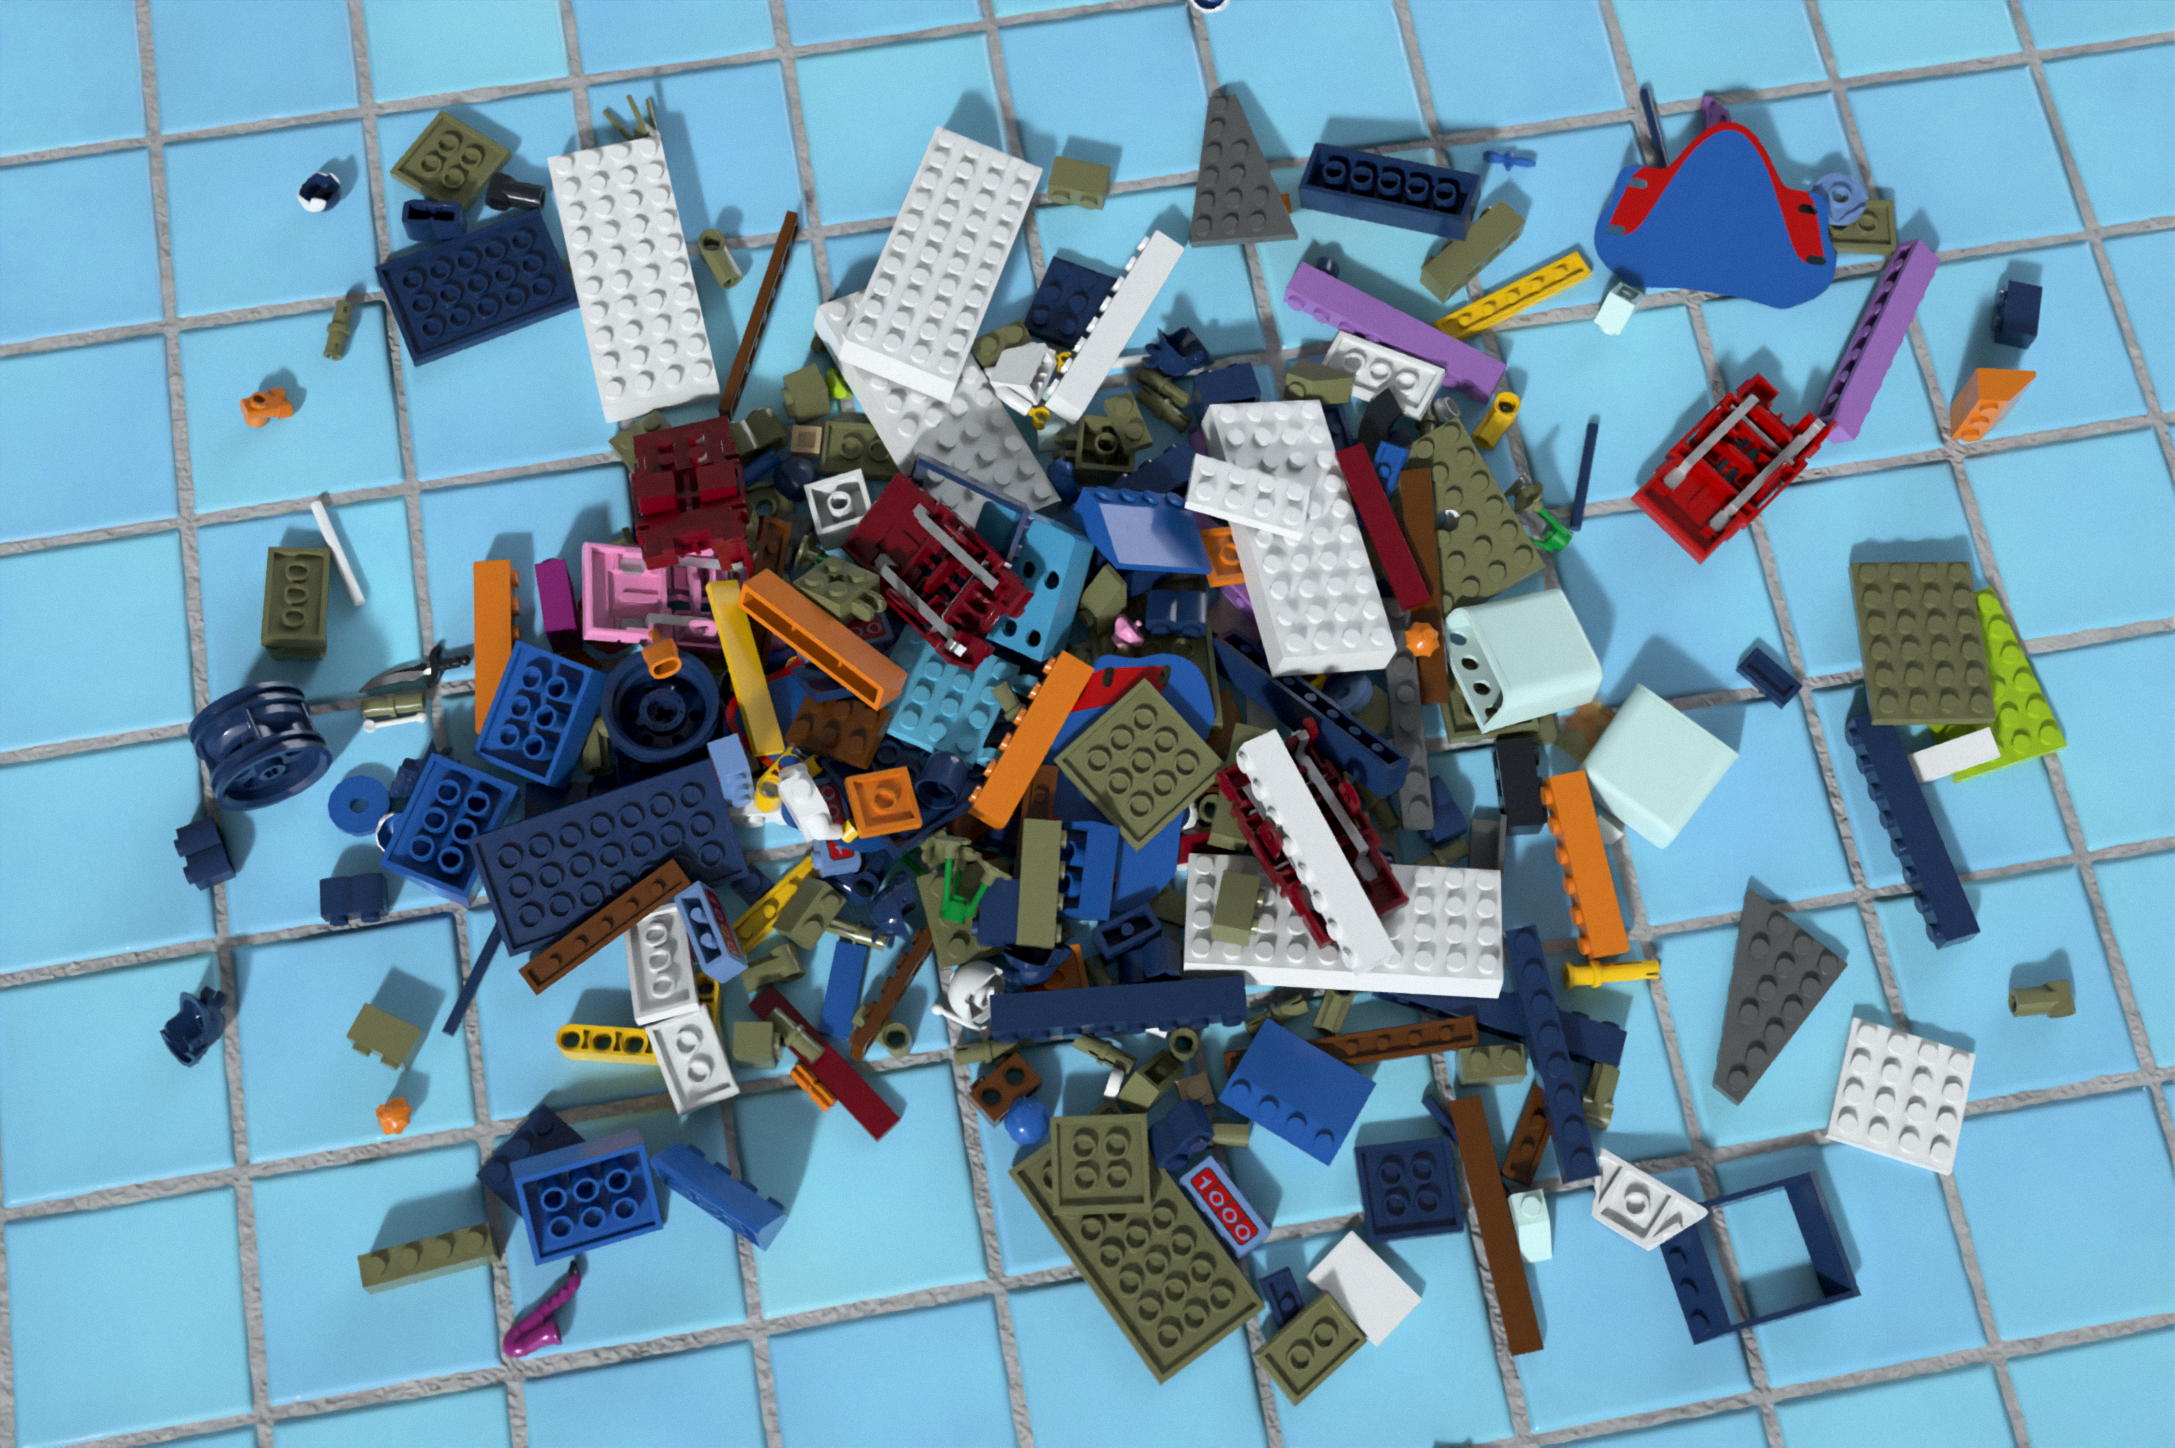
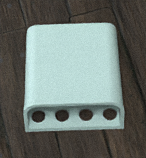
(1527, 656)
(1654, 767)

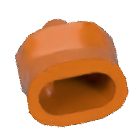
(661, 655)

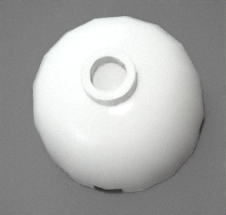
(971, 990)

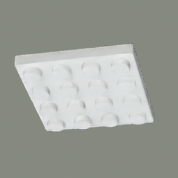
(1900, 1096)

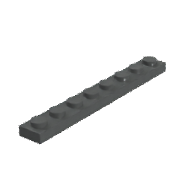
(1407, 723)

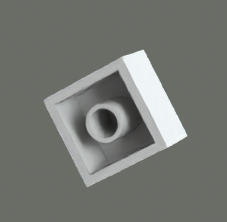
(838, 506)

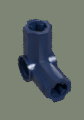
(870, 874)

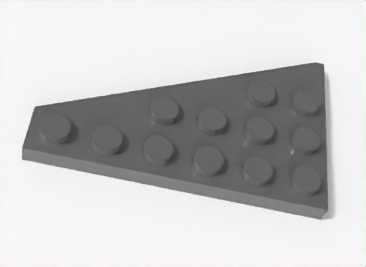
(1234, 185)
(1772, 991)

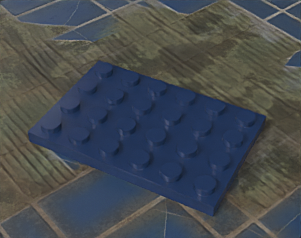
(477, 287)

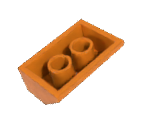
(1986, 401)

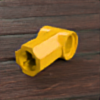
(1496, 421)

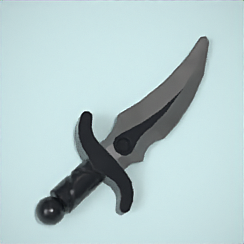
(415, 671)

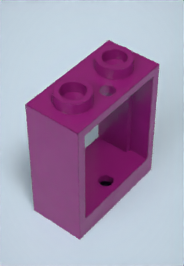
(558, 605)

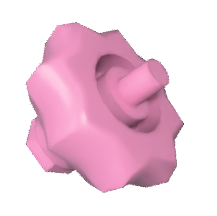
(1127, 632)

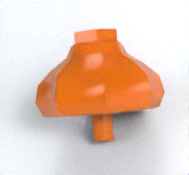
(1422, 639)
(394, 1115)

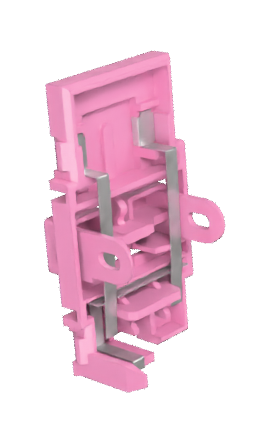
(628, 600)

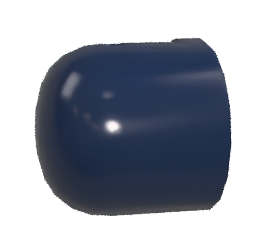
(946, 769)

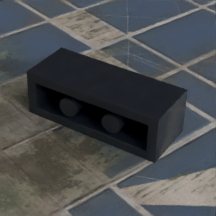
(1519, 786)

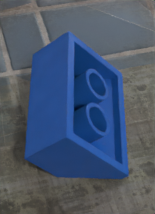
(1088, 870)

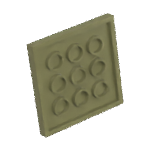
(1140, 765)

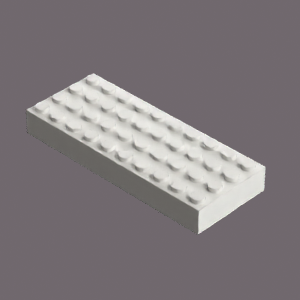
(941, 265)
(633, 279)
(966, 433)
(1313, 594)
(1443, 937)

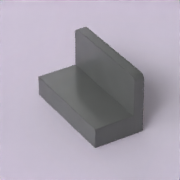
(1487, 843)

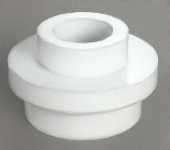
(1445, 409)

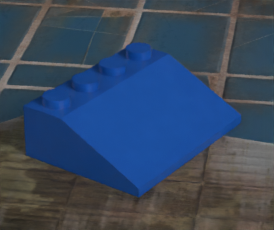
(1141, 530)
(540, 715)
(439, 818)
(1297, 1092)
(719, 1194)
(586, 1196)

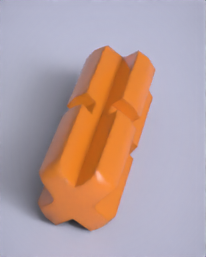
(816, 1090)

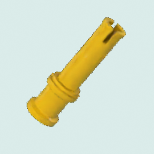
(1595, 973)

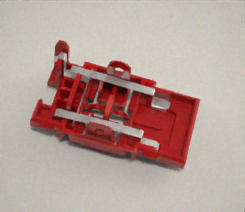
(1696, 501)

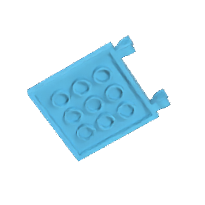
(947, 704)

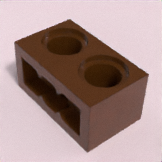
(1007, 1091)

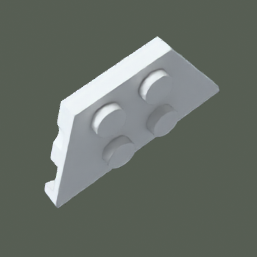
(1640, 1204)

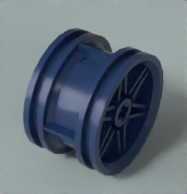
(626, 694)

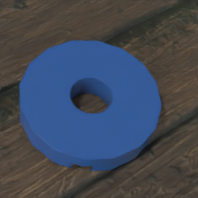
(347, 794)

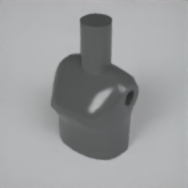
(800, 527)

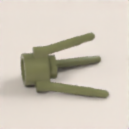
(643, 130)

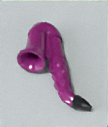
(532, 1331)

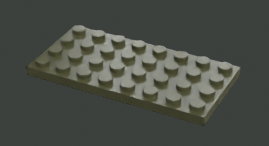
(1150, 1270)

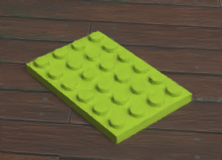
(2023, 719)

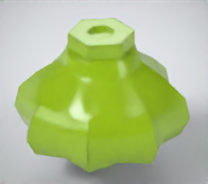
(837, 385)

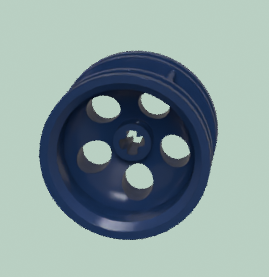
(259, 745)

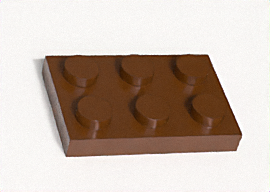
(839, 730)

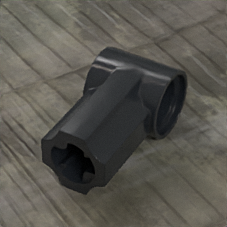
(507, 192)

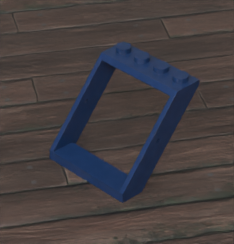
(1022, 518)
(1696, 1283)

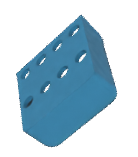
(1052, 566)

